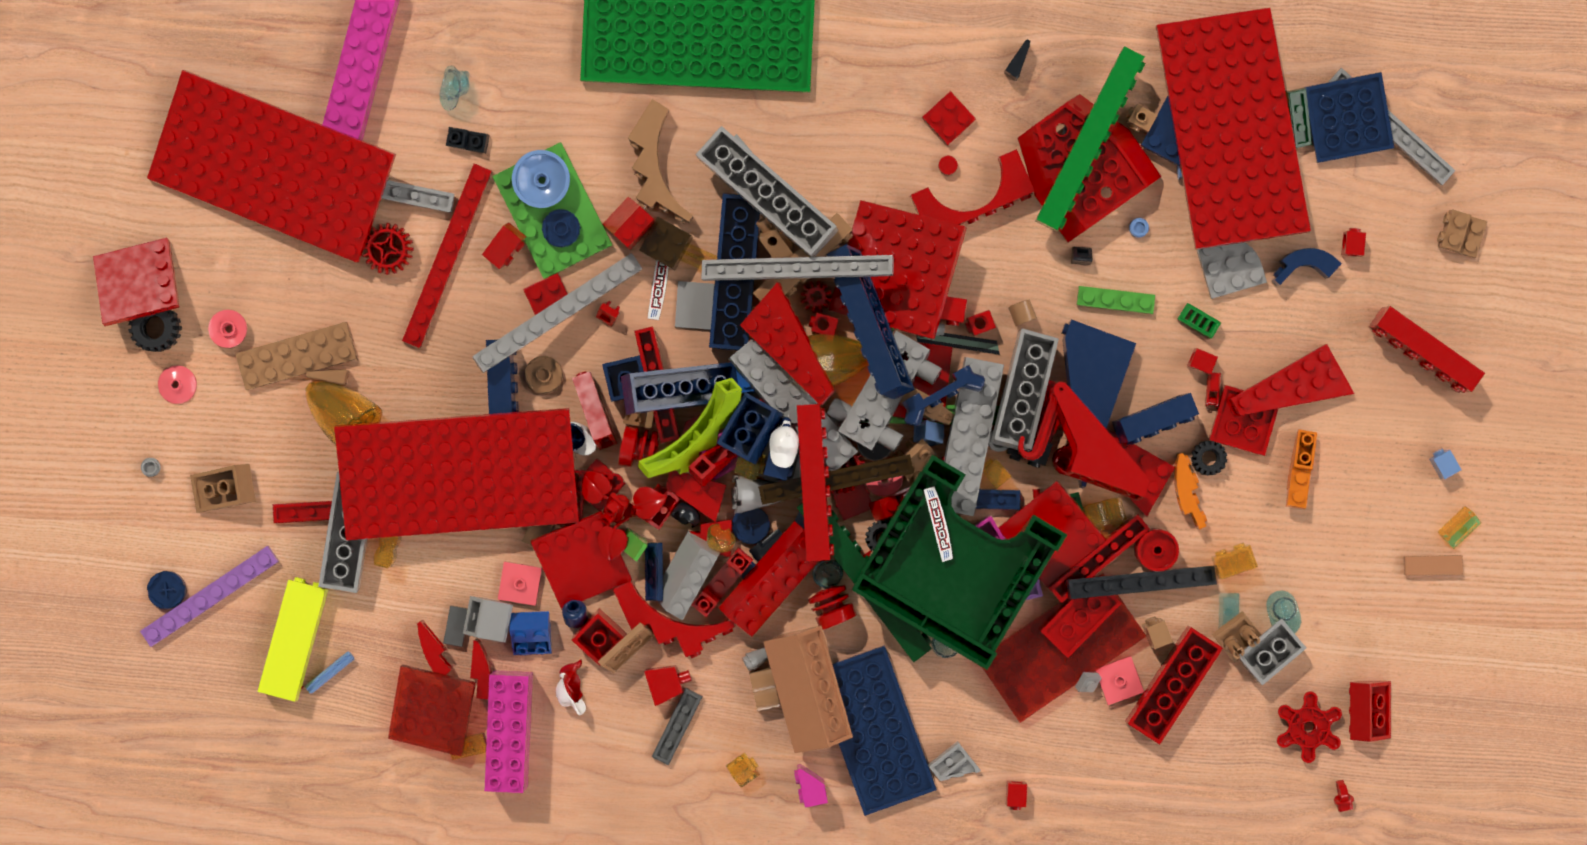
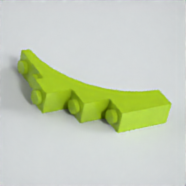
(700, 436)

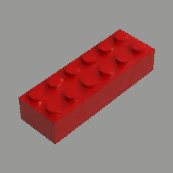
(1426, 349)
(769, 581)
(1173, 684)

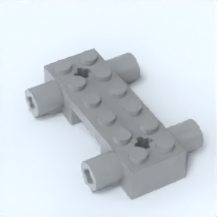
(879, 408)

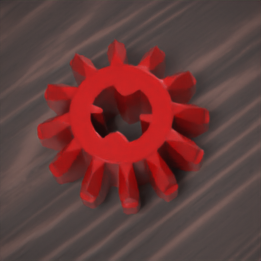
(820, 301)

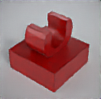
(608, 314)

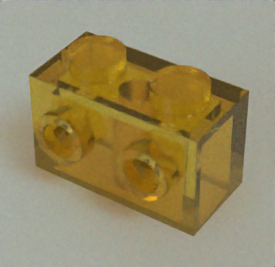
(1234, 561)

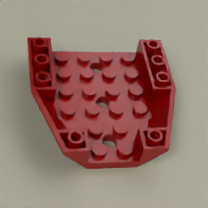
(1119, 167)

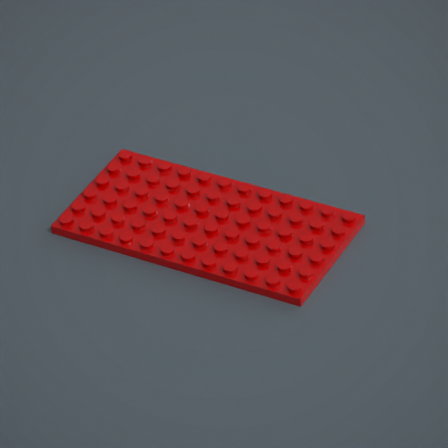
(1233, 128)
(271, 166)
(457, 474)

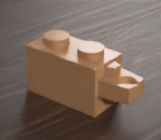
(937, 413)

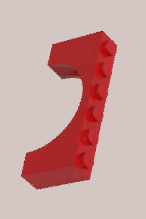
(1013, 186)

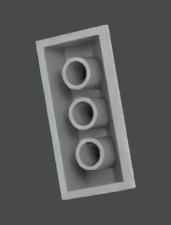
(686, 574)

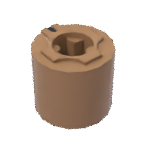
(1022, 312)

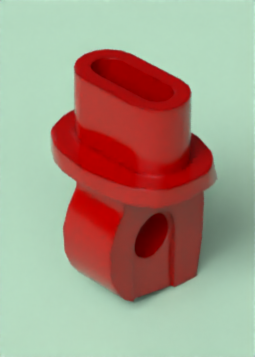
(1343, 799)

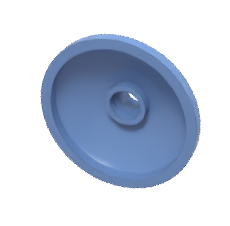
(527, 174)

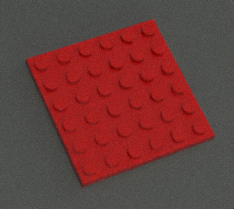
(923, 264)

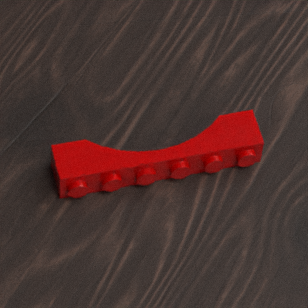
(711, 463)

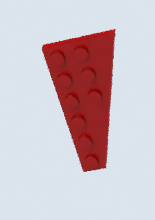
(784, 339)
(1301, 382)
(1156, 469)

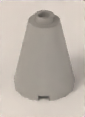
(746, 494)

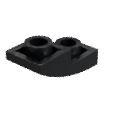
(467, 140)

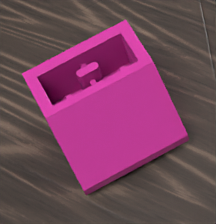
(812, 787)

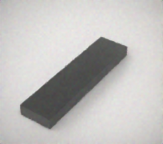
(677, 726)

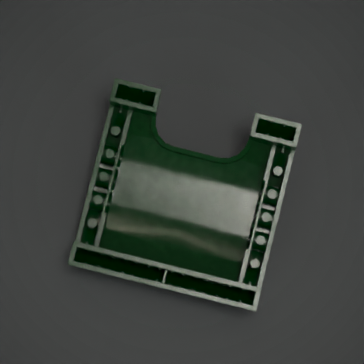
(964, 599)

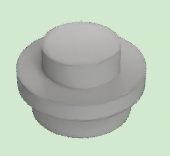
(150, 467)

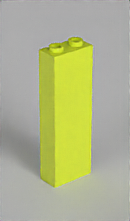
(293, 639)

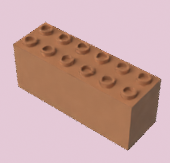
(808, 689)

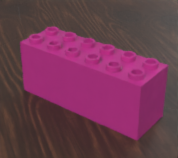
(508, 731)

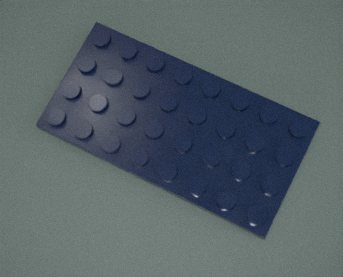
(884, 749)

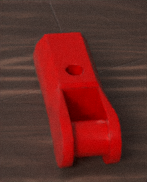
(1213, 385)

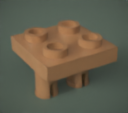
(920, 453)
(1237, 636)

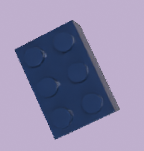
(750, 428)

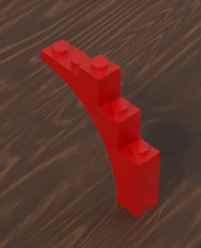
(664, 628)

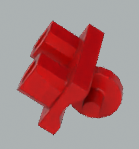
(614, 509)

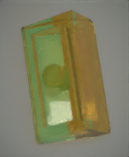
(1459, 527)

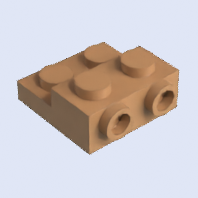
(1461, 233)

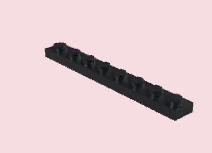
(1141, 582)

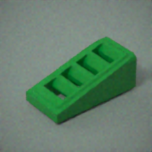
(1213, 329)

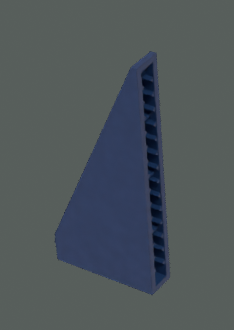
(1095, 367)

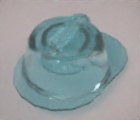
(454, 85)
(1284, 606)

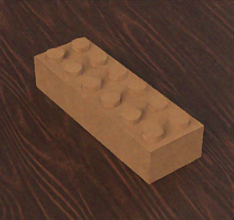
(789, 285)

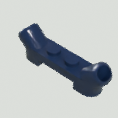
(963, 378)

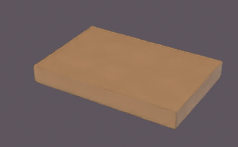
(626, 648)

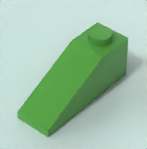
(636, 544)

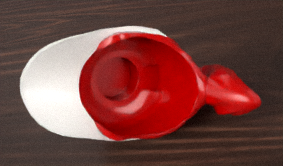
(568, 688)

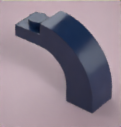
(1317, 259)

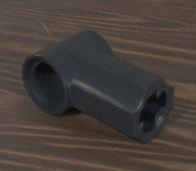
(762, 547)

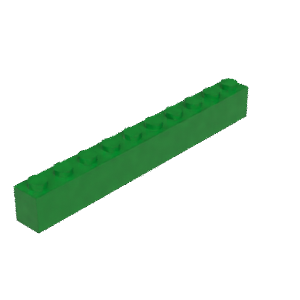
(1090, 138)

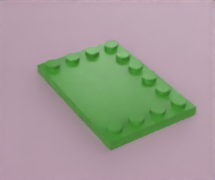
(530, 220)

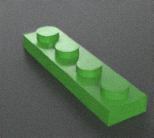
(1115, 300)

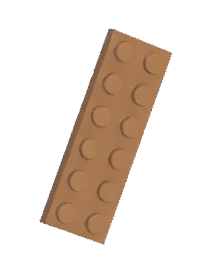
(296, 356)

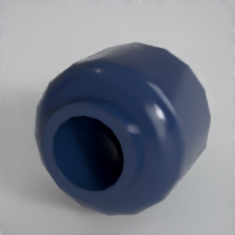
(575, 614)

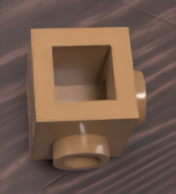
(1140, 119)

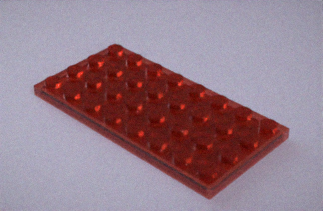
(1035, 672)

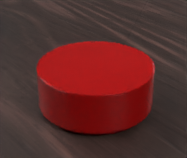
(947, 165)

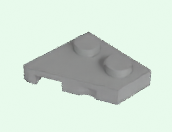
(953, 763)

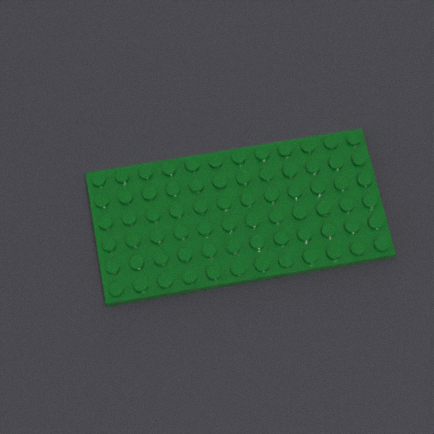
(699, 43)

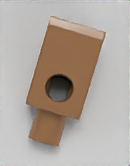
(774, 240)

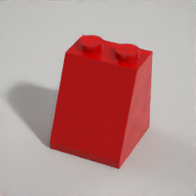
(629, 223)

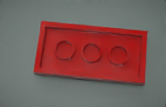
(1078, 621)

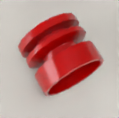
(635, 447)
(832, 607)

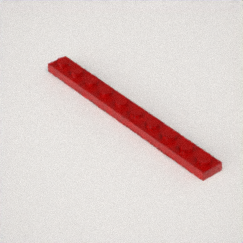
(447, 255)

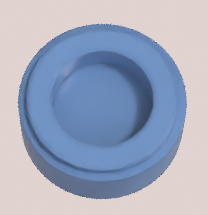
(1138, 227)

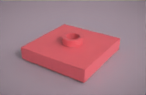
(519, 583)
(1119, 680)

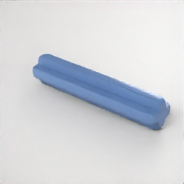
(328, 673)

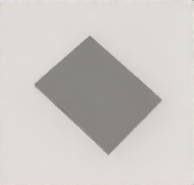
(694, 305)

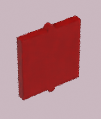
(853, 503)

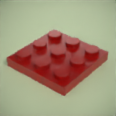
(1242, 432)

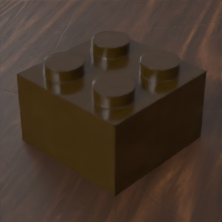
(666, 243)

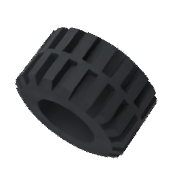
(165, 341)

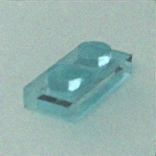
(1227, 607)

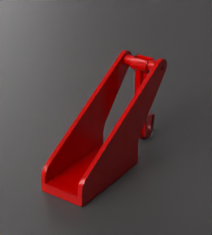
(1095, 452)

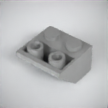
(487, 619)

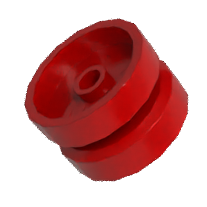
(1152, 560)

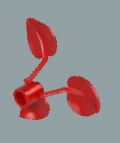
(645, 505)

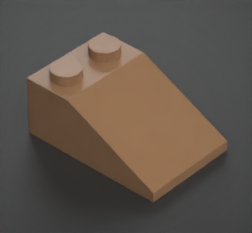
(223, 488)

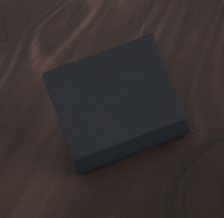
(1081, 255)

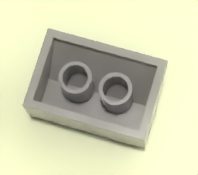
(1276, 650)

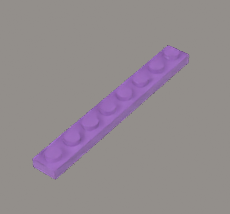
(209, 596)

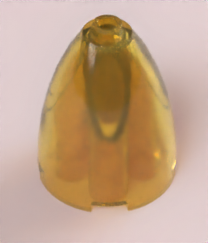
(838, 356)
(339, 405)

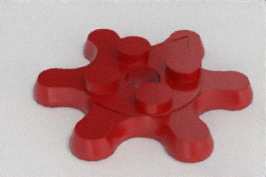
(1318, 736)

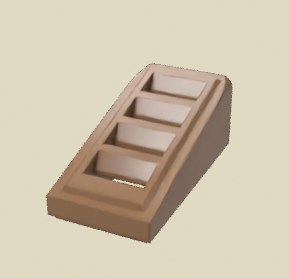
(333, 376)

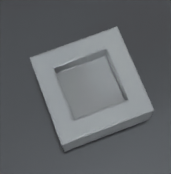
(1088, 682)

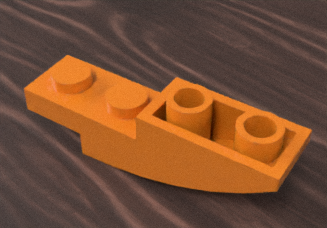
(1300, 469)
(1184, 483)

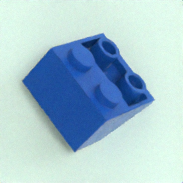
(530, 633)

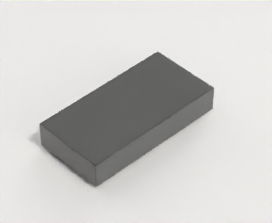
(455, 626)

